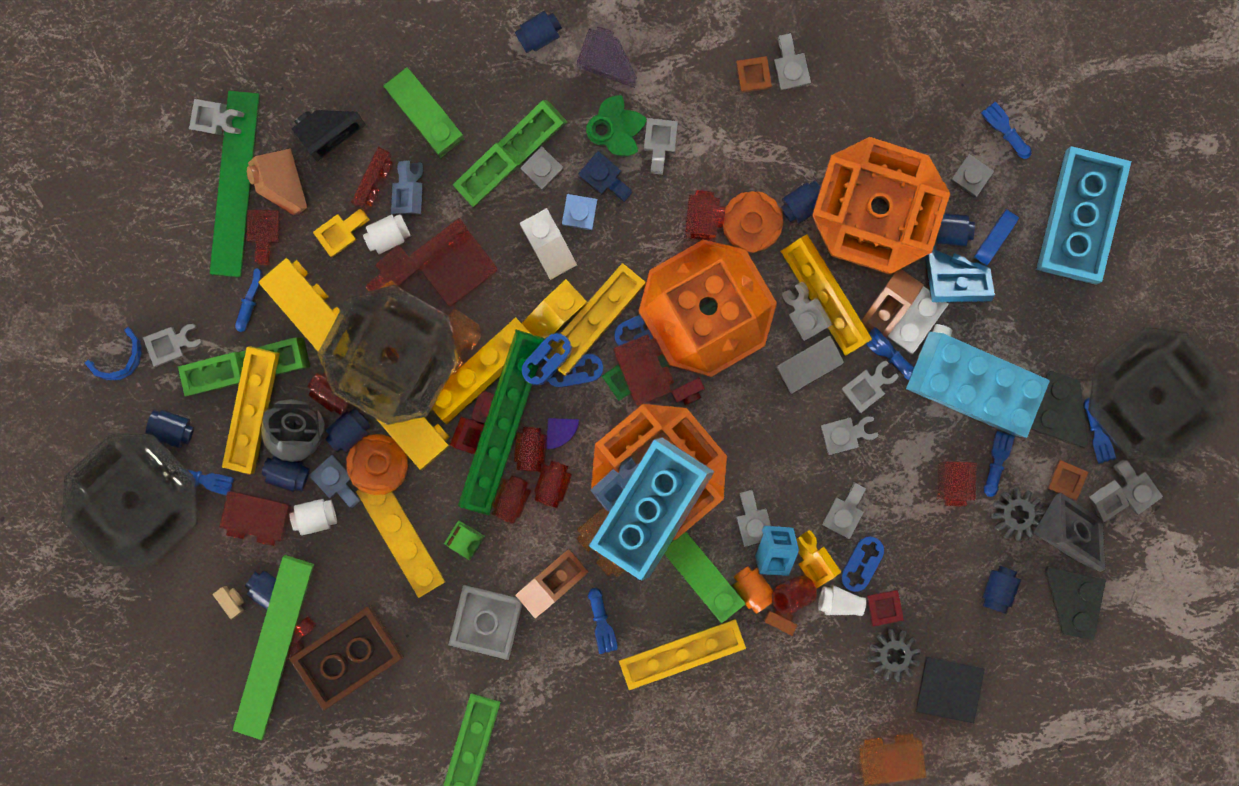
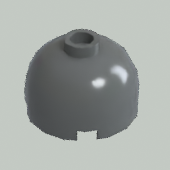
(292, 430)

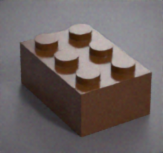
(346, 657)

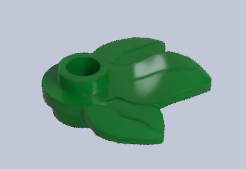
(620, 124)

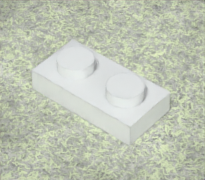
(917, 321)

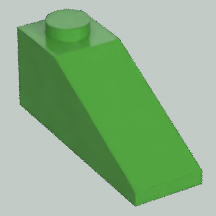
(424, 112)
(704, 577)

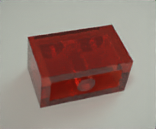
(956, 483)
(255, 517)

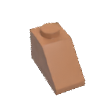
(277, 180)
(892, 303)
(551, 583)

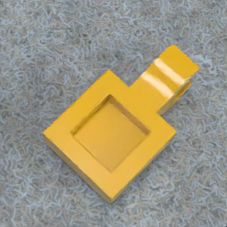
(337, 234)
(816, 563)

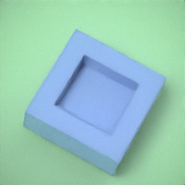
(579, 212)

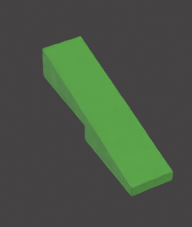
(510, 152)
(226, 369)

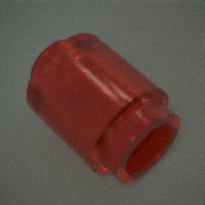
(322, 394)
(530, 449)
(552, 484)
(511, 499)
(794, 594)

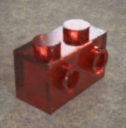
(703, 216)
(642, 369)

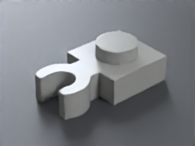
(213, 117)
(808, 315)
(167, 345)
(866, 389)
(843, 436)

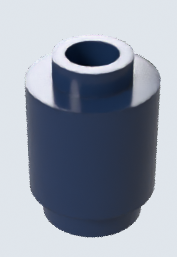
(538, 31)
(801, 202)
(955, 230)
(170, 428)
(347, 430)
(285, 474)
(261, 588)
(1001, 589)

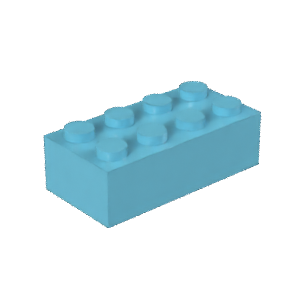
(1083, 215)
(978, 384)
(651, 508)

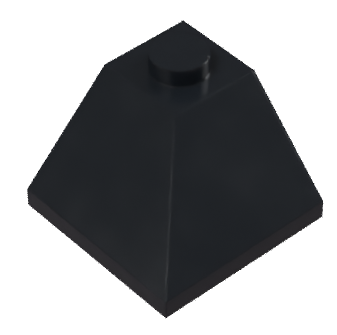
(326, 130)

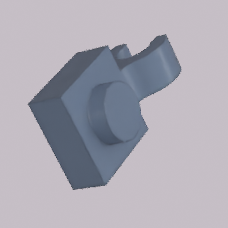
(408, 192)
(333, 479)
(612, 485)

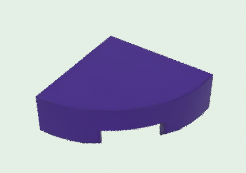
(560, 431)

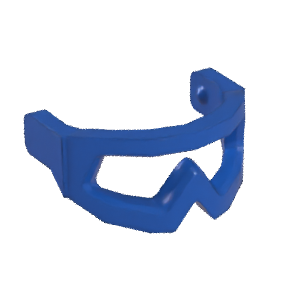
(131, 366)

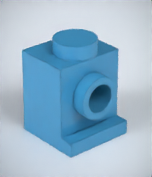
(777, 551)

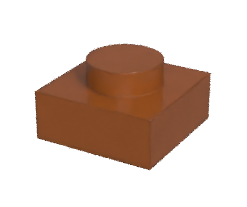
(753, 74)
(1067, 480)
(781, 621)

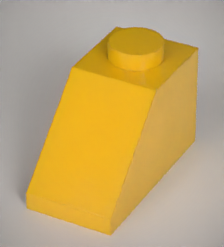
(555, 311)

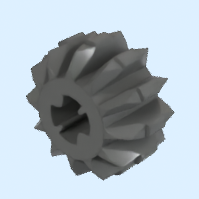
(1011, 523)
(896, 645)

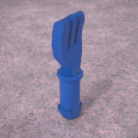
(1000, 122)
(247, 303)
(883, 347)
(1101, 442)
(1000, 452)
(214, 482)
(604, 633)

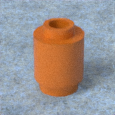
(753, 589)

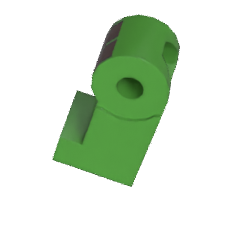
(464, 540)

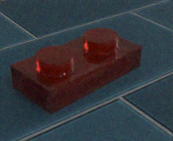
(379, 167)

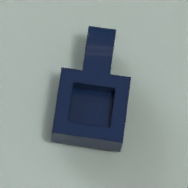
(603, 175)

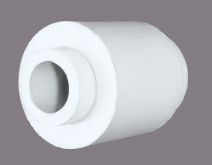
(386, 233)
(313, 516)

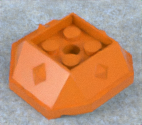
(886, 172)
(699, 340)
(679, 427)

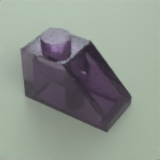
(605, 57)

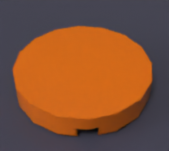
(752, 221)
(377, 464)

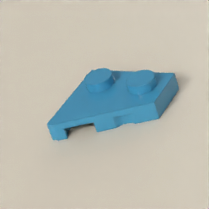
(958, 279)

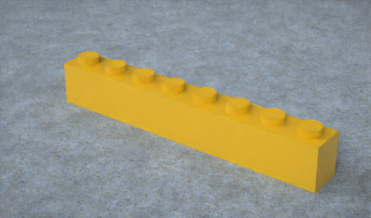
(314, 319)

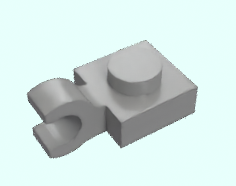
(791, 68)
(660, 139)
(1138, 488)
(844, 515)
(752, 521)

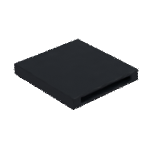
(950, 690)

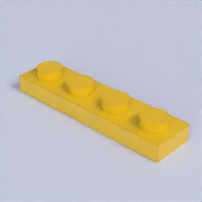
(813, 271)
(598, 315)
(476, 373)
(249, 408)
(403, 541)
(682, 654)

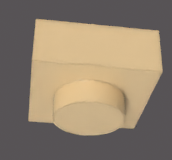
(230, 601)

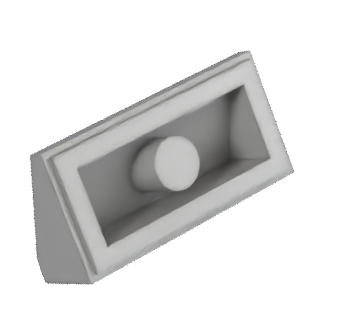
(810, 364)

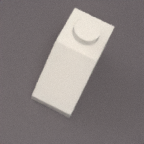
(548, 244)

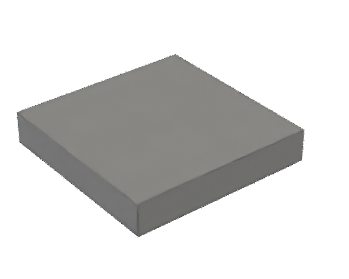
(485, 622)

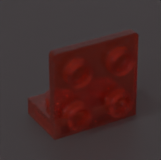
(454, 262)

